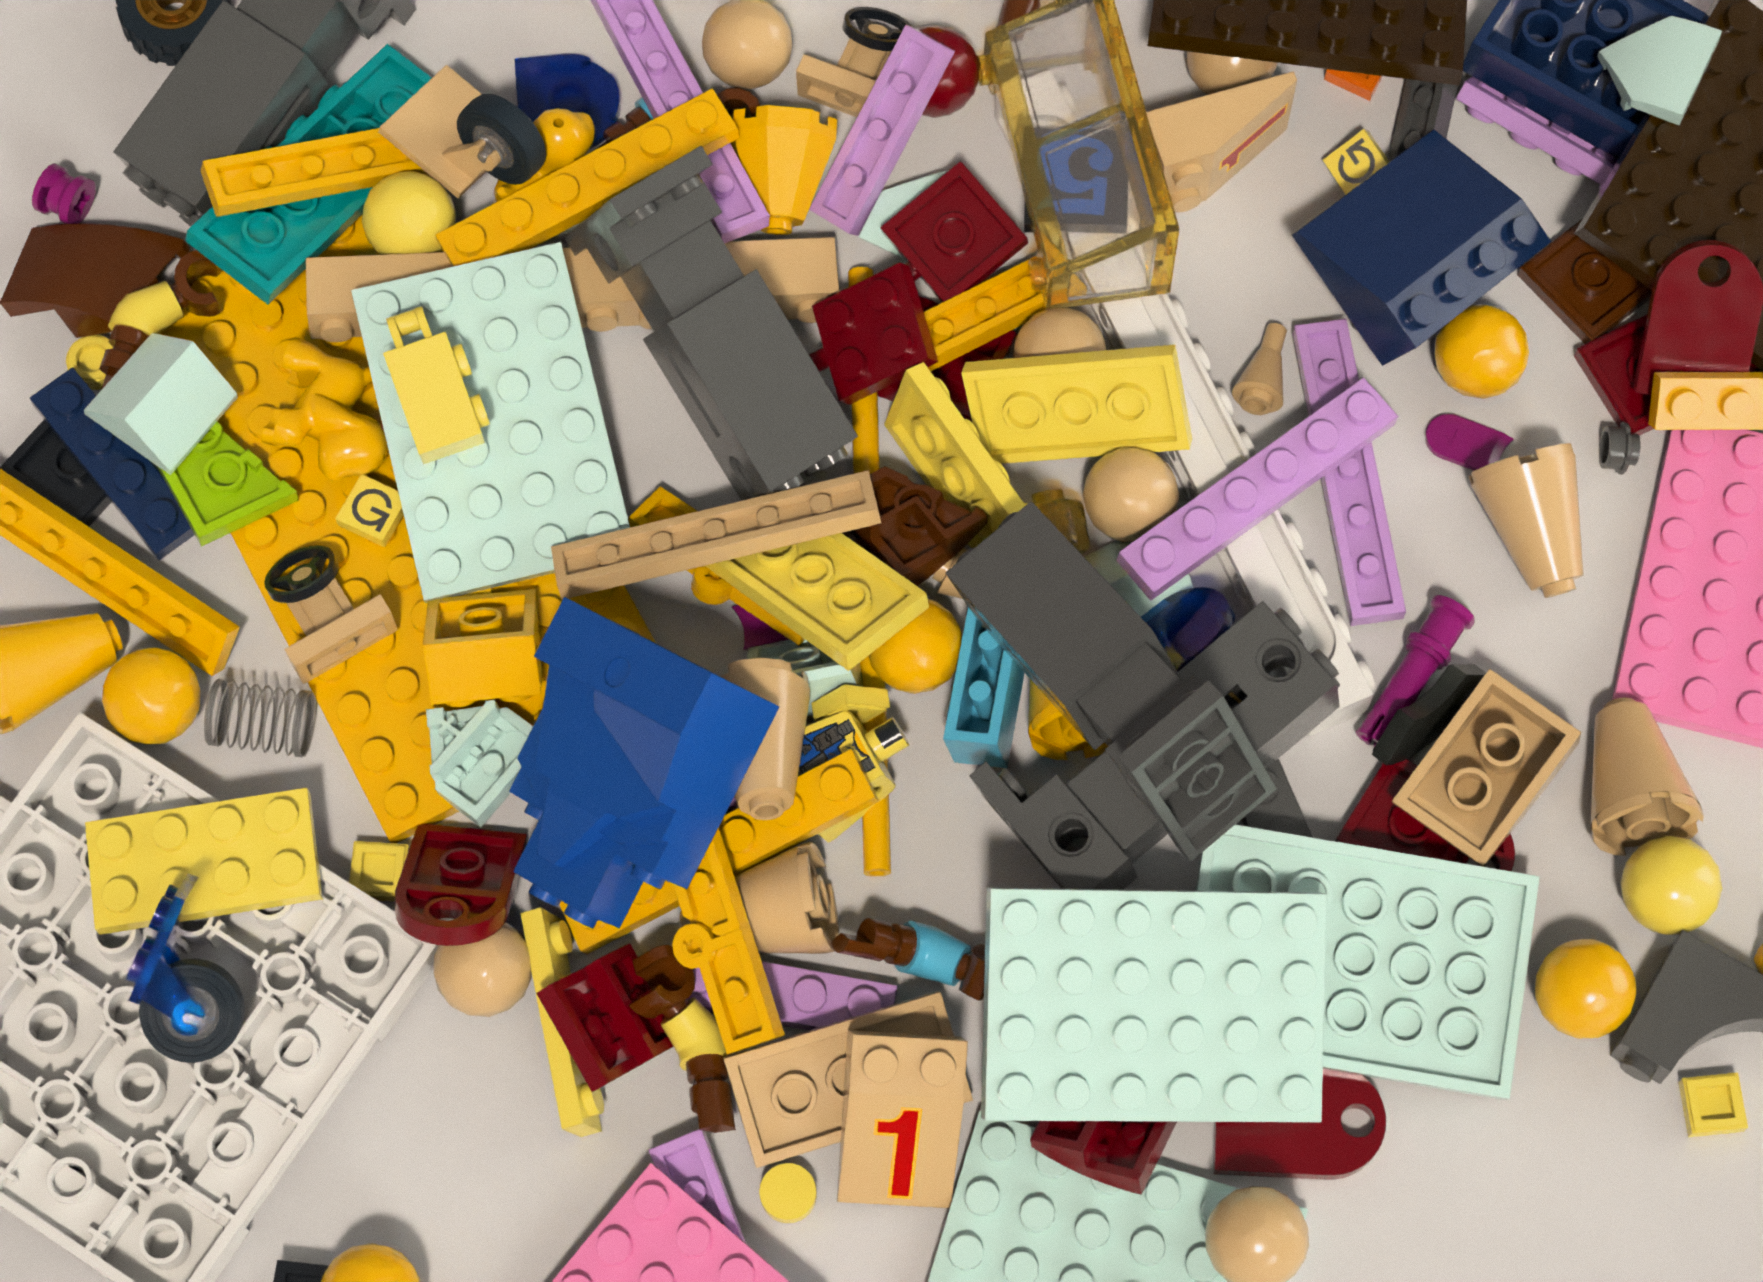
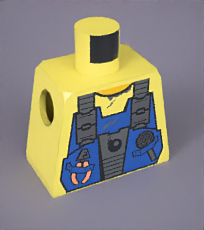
(845, 732)

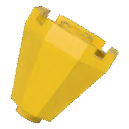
(784, 159)

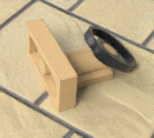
(851, 81)
(324, 612)

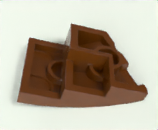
(86, 271)
(916, 526)

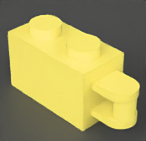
(433, 390)

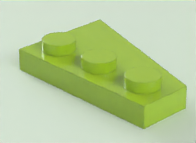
(225, 487)

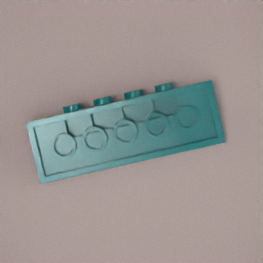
(271, 244)

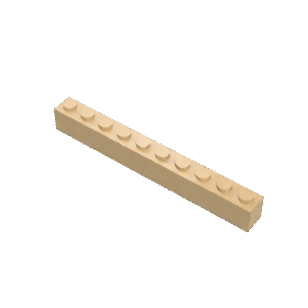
(793, 269)

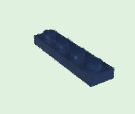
(115, 467)

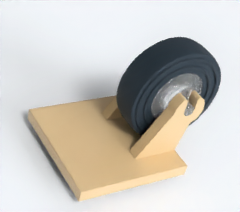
(464, 134)

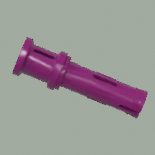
(1427, 651)

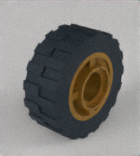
(164, 33)

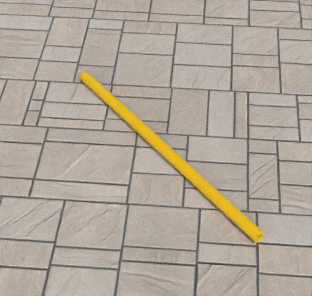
(866, 457)

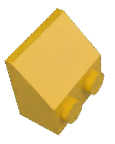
(482, 648)

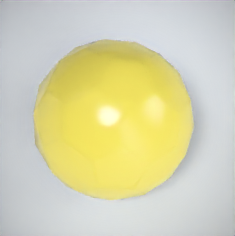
(407, 213)
(1671, 885)

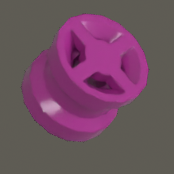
(63, 194)

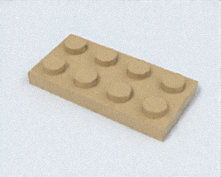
(795, 1085)

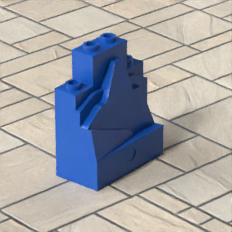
(627, 765)

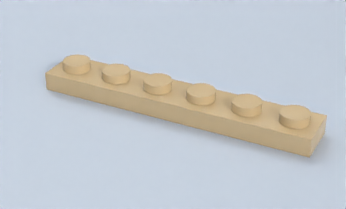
(715, 535)

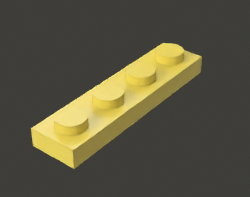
(548, 946)

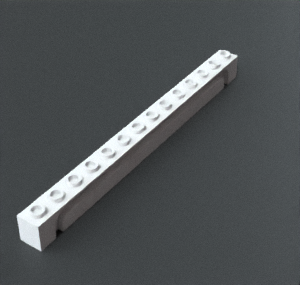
(1267, 558)

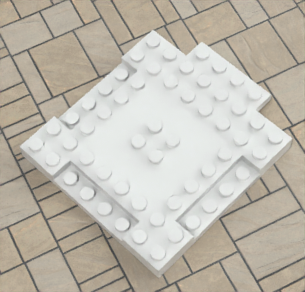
(101, 1136)

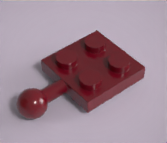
(954, 234)
(872, 334)

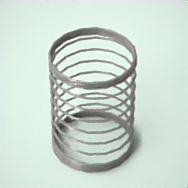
(225, 717)

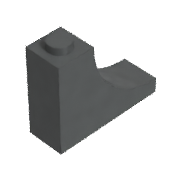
(1689, 1002)

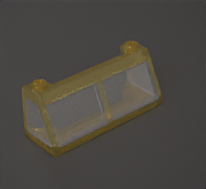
(1082, 154)

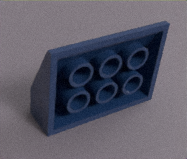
(1550, 61)
(1419, 244)

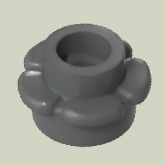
(1619, 448)

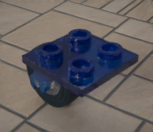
(186, 1005)

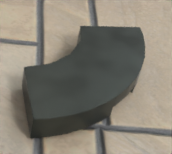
(1427, 718)

